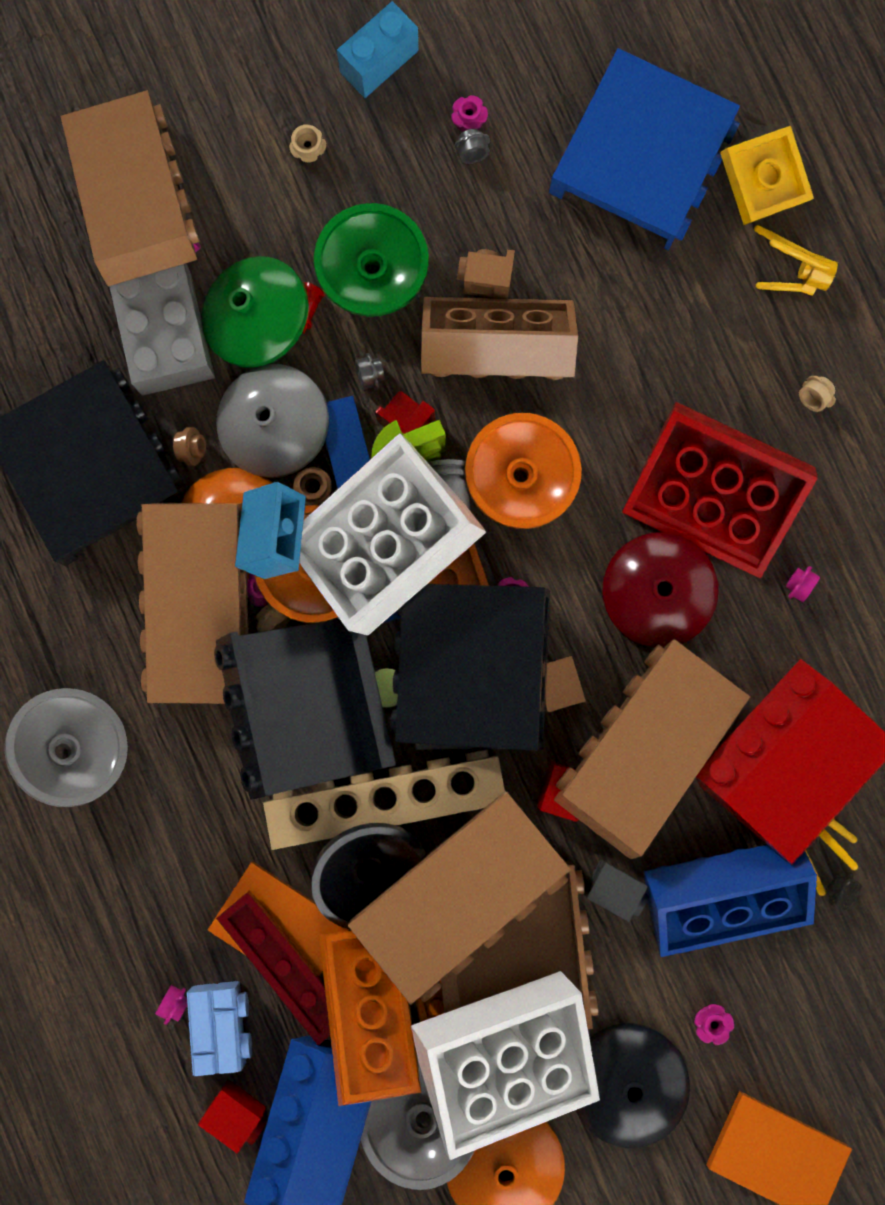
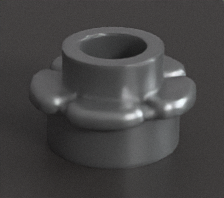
(472, 146)
(369, 372)

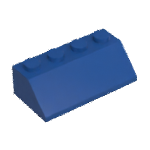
(729, 898)
(307, 1136)

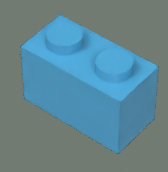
(378, 49)
(270, 531)

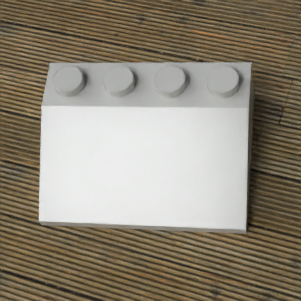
(384, 536)
(507, 1063)

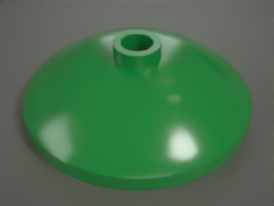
(368, 237)
(265, 323)

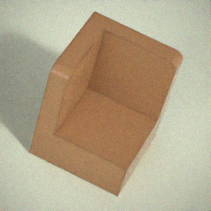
(562, 685)

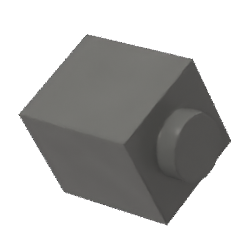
(616, 891)

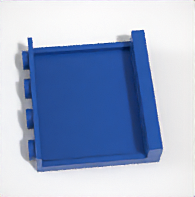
(646, 146)

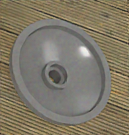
(291, 433)
(80, 725)
(405, 1148)

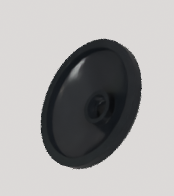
(346, 886)
(641, 1058)

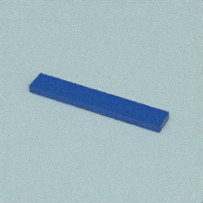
(347, 445)

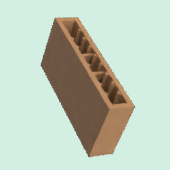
(129, 188)
(189, 597)
(650, 748)
(459, 898)

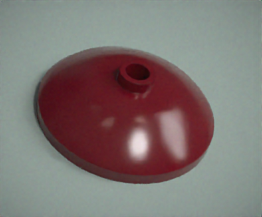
(633, 597)

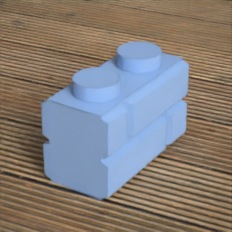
(218, 1028)

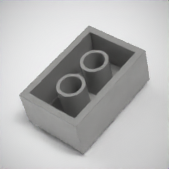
(162, 330)

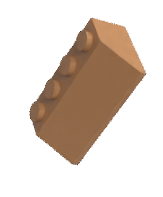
(498, 337)

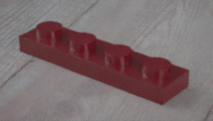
(279, 963)

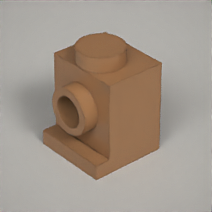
(486, 273)

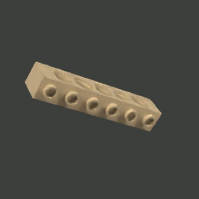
(288, 830)

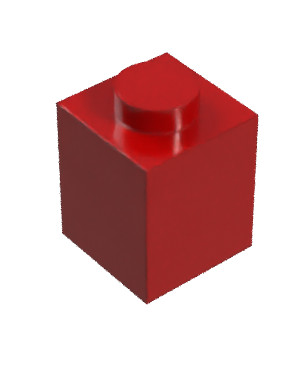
(234, 1117)

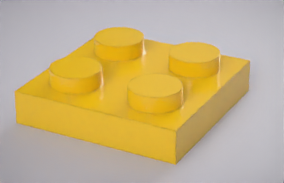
(766, 175)

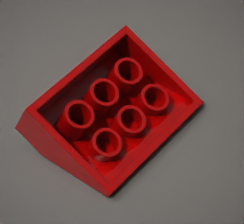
(720, 489)
(795, 761)

